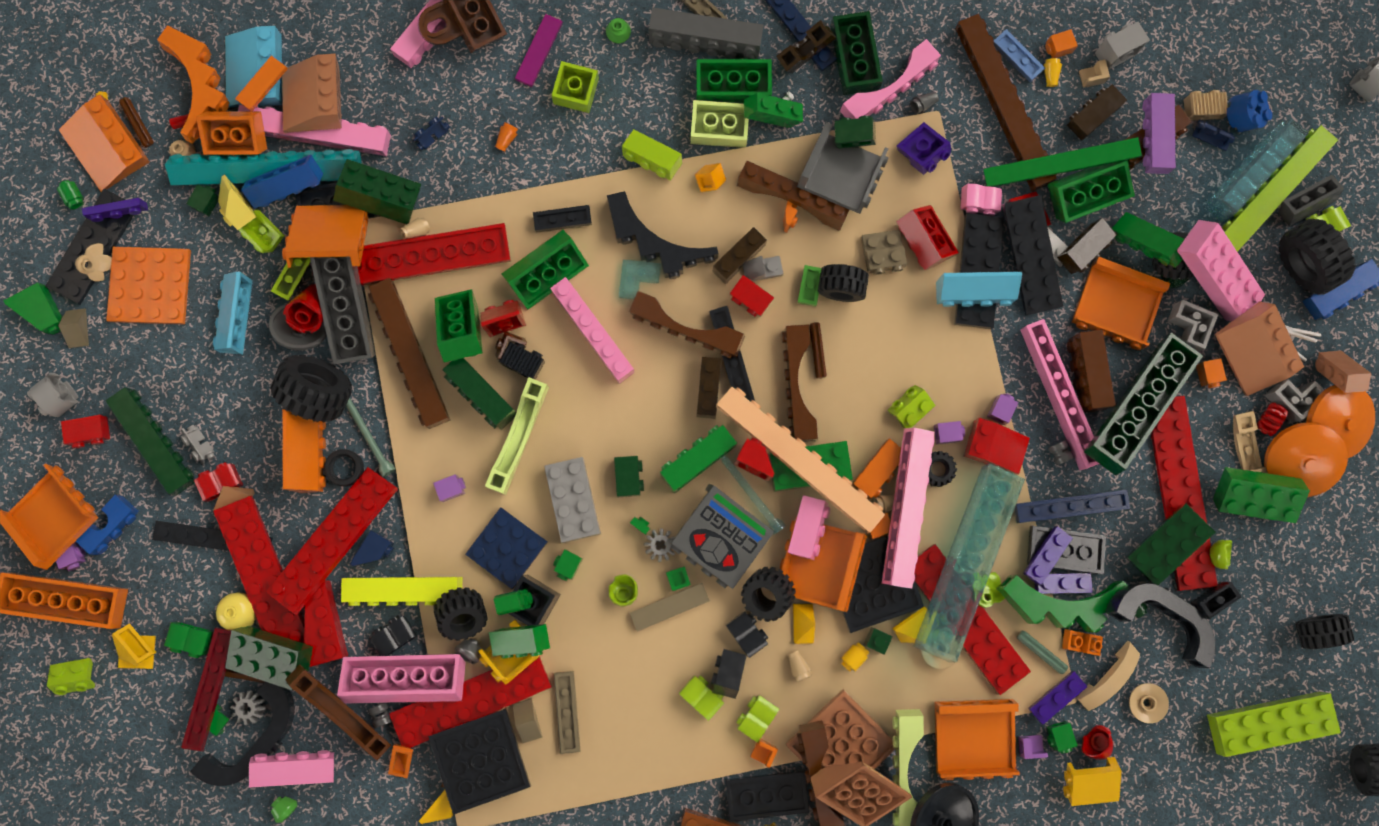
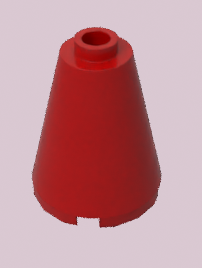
(304, 311)

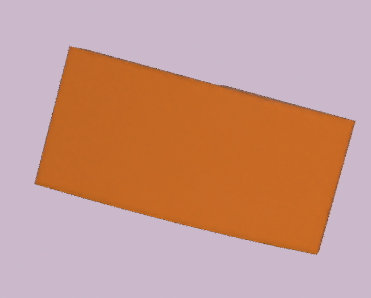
(790, 216)
(1082, 642)

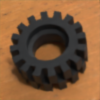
(950, 469)

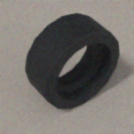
(343, 453)

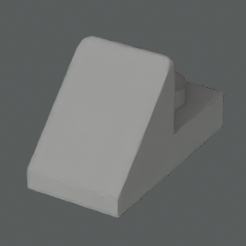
(763, 268)

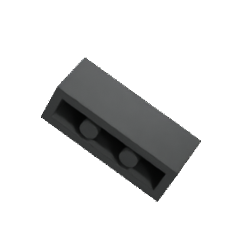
(1310, 200)

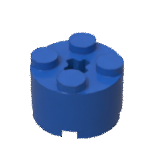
(1249, 111)

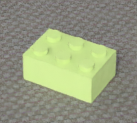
(719, 124)

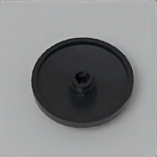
(946, 806)

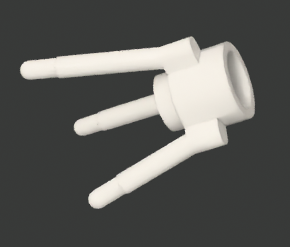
(1293, 332)

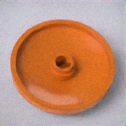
(1347, 414)
(1308, 453)

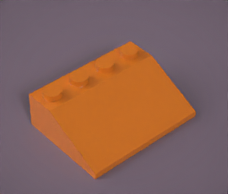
(103, 143)
(303, 454)

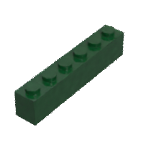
(150, 441)

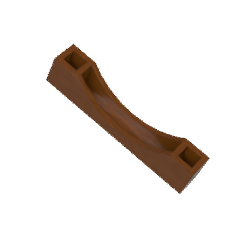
(763, 181)
(722, 339)
(803, 422)
(340, 713)
(815, 745)

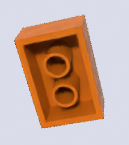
(232, 133)

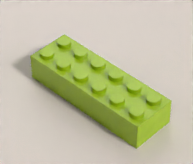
(1273, 724)

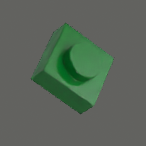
(641, 524)
(678, 578)

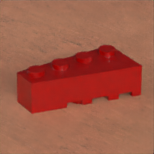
(324, 627)

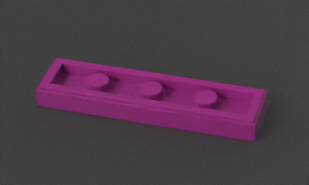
(538, 50)

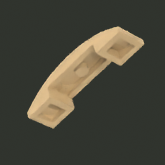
(1246, 443)
(1113, 680)

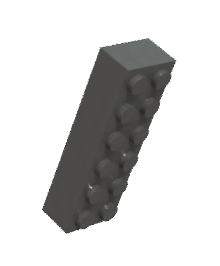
(704, 34)
(343, 309)

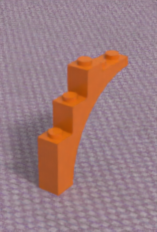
(203, 78)

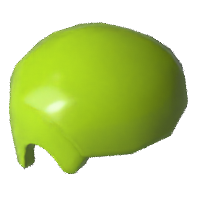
(1221, 553)
(623, 590)

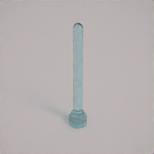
(775, 524)

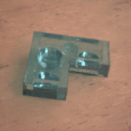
(635, 272)

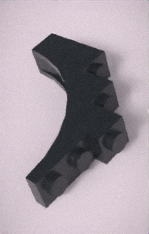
(650, 246)

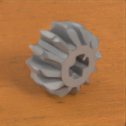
(659, 538)
(253, 702)

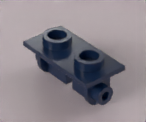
(1213, 135)
(424, 136)

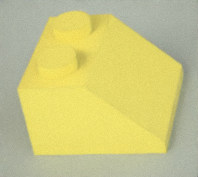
(234, 205)

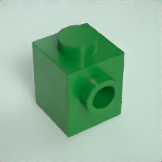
(567, 565)
(1061, 737)

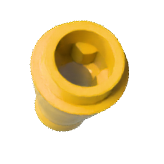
(1052, 71)

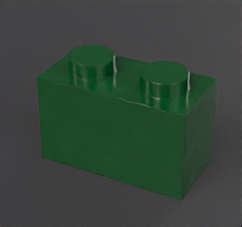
(855, 132)
(627, 476)

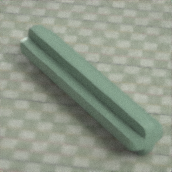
(1042, 652)

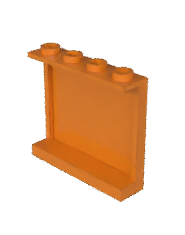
(326, 233)
(1119, 302)
(48, 518)
(832, 573)
(975, 738)

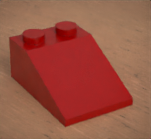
(502, 318)
(996, 445)

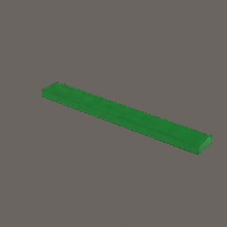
(1062, 162)

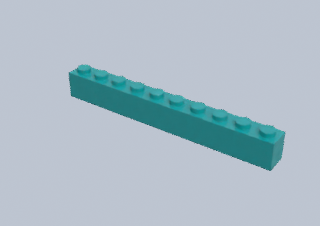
(240, 168)

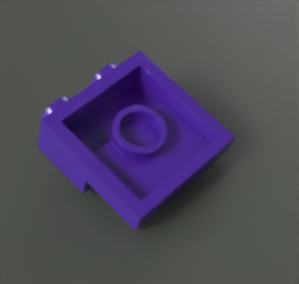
(925, 148)

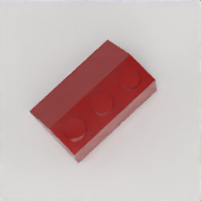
(927, 237)
(755, 459)

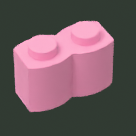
(981, 199)

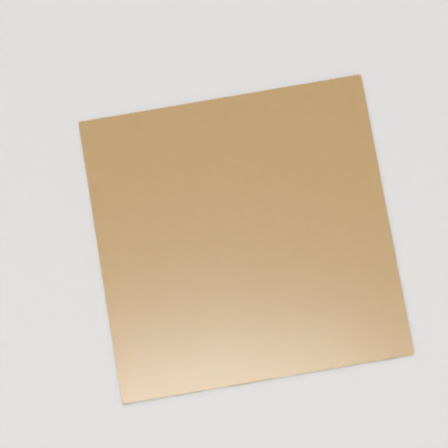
(628, 681)

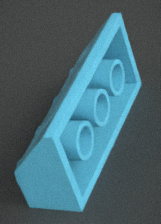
(978, 288)
(233, 313)

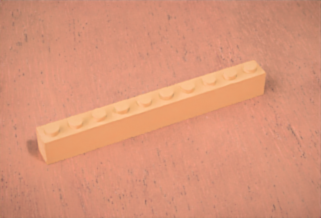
(801, 460)

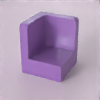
(1031, 747)

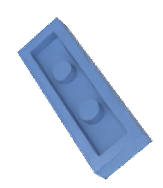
(1018, 55)

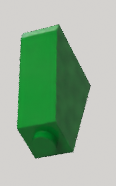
(36, 307)

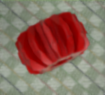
(1272, 419)

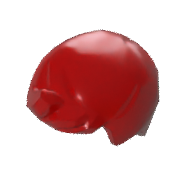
(1098, 743)

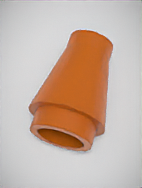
(506, 136)

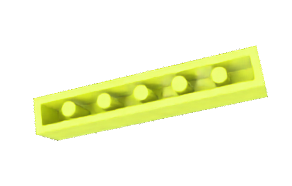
(396, 589)

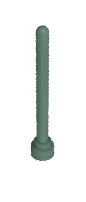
(385, 467)

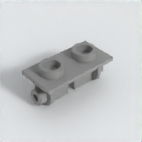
(192, 438)

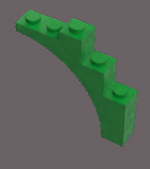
(1034, 606)

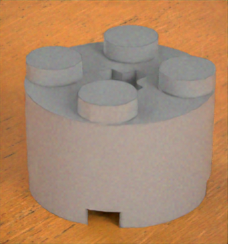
(1367, 81)
(53, 395)

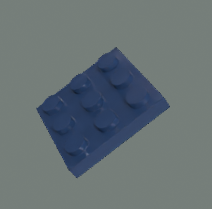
(506, 548)

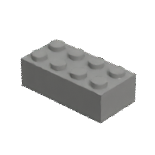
(572, 500)

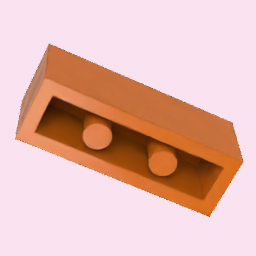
(879, 469)

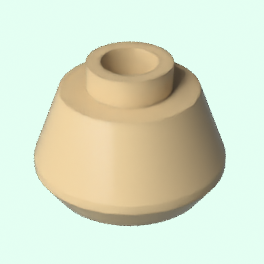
(182, 147)

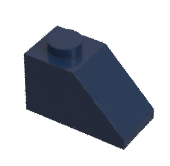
(373, 549)

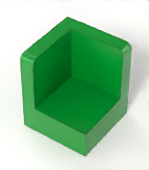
(218, 722)

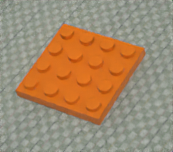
(148, 285)

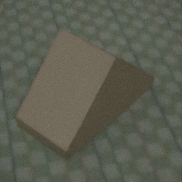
(74, 328)
(526, 721)

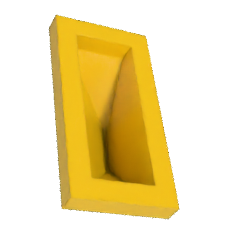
(803, 623)
(909, 628)
(130, 645)
(438, 811)

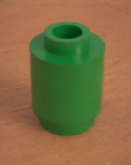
(70, 194)

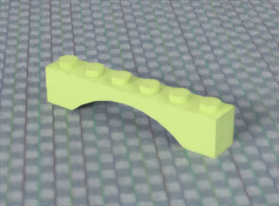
(520, 431)
(909, 731)

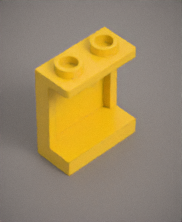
(506, 668)
(1093, 784)

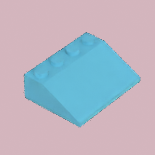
(244, 57)

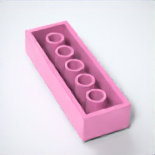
(1220, 270)
(402, 678)

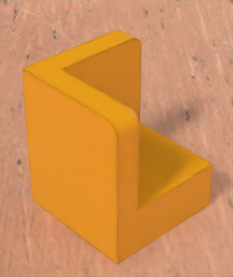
(710, 177)

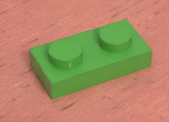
(809, 286)

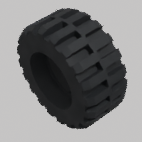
(1316, 256)
(311, 388)

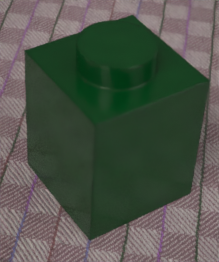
(203, 199)
(877, 640)

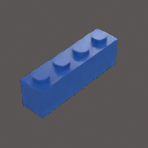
(282, 182)
(1364, 277)

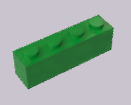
(1149, 239)

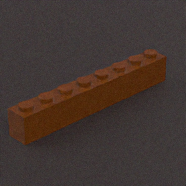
(409, 353)

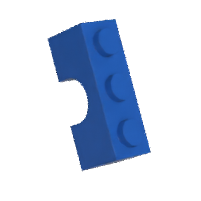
(119, 514)

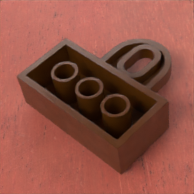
(471, 19)

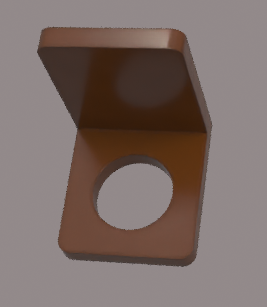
(501, 343)

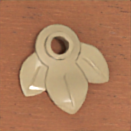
(96, 260)

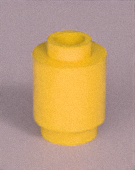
(854, 657)

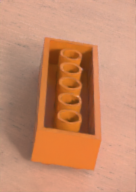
(62, 600)

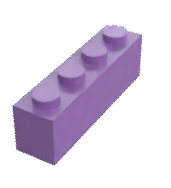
(1159, 133)

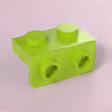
(262, 233)
(911, 406)
(70, 676)

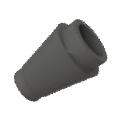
(923, 102)

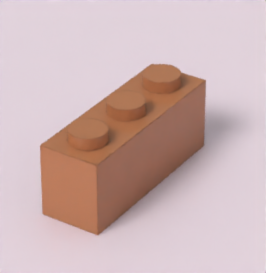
(1343, 371)

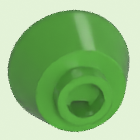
(618, 30)
(283, 808)

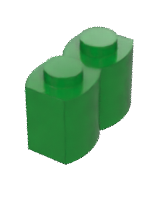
(513, 601)
(188, 639)

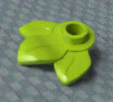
(991, 592)

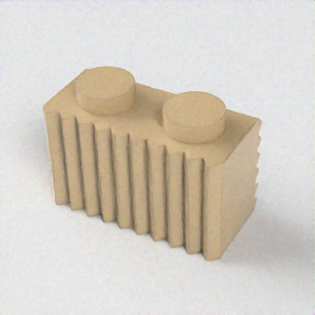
(1206, 105)

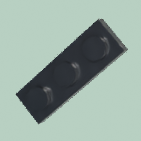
(562, 218)

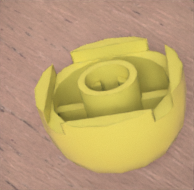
(235, 611)

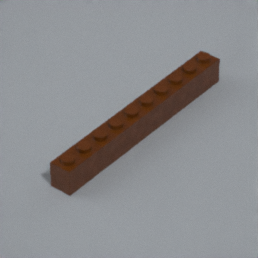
(1002, 94)

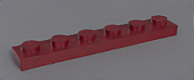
(207, 692)

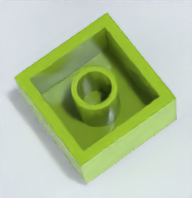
(575, 87)

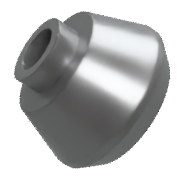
(469, 650)

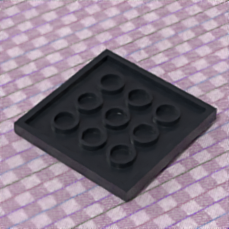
(875, 601)
(479, 761)

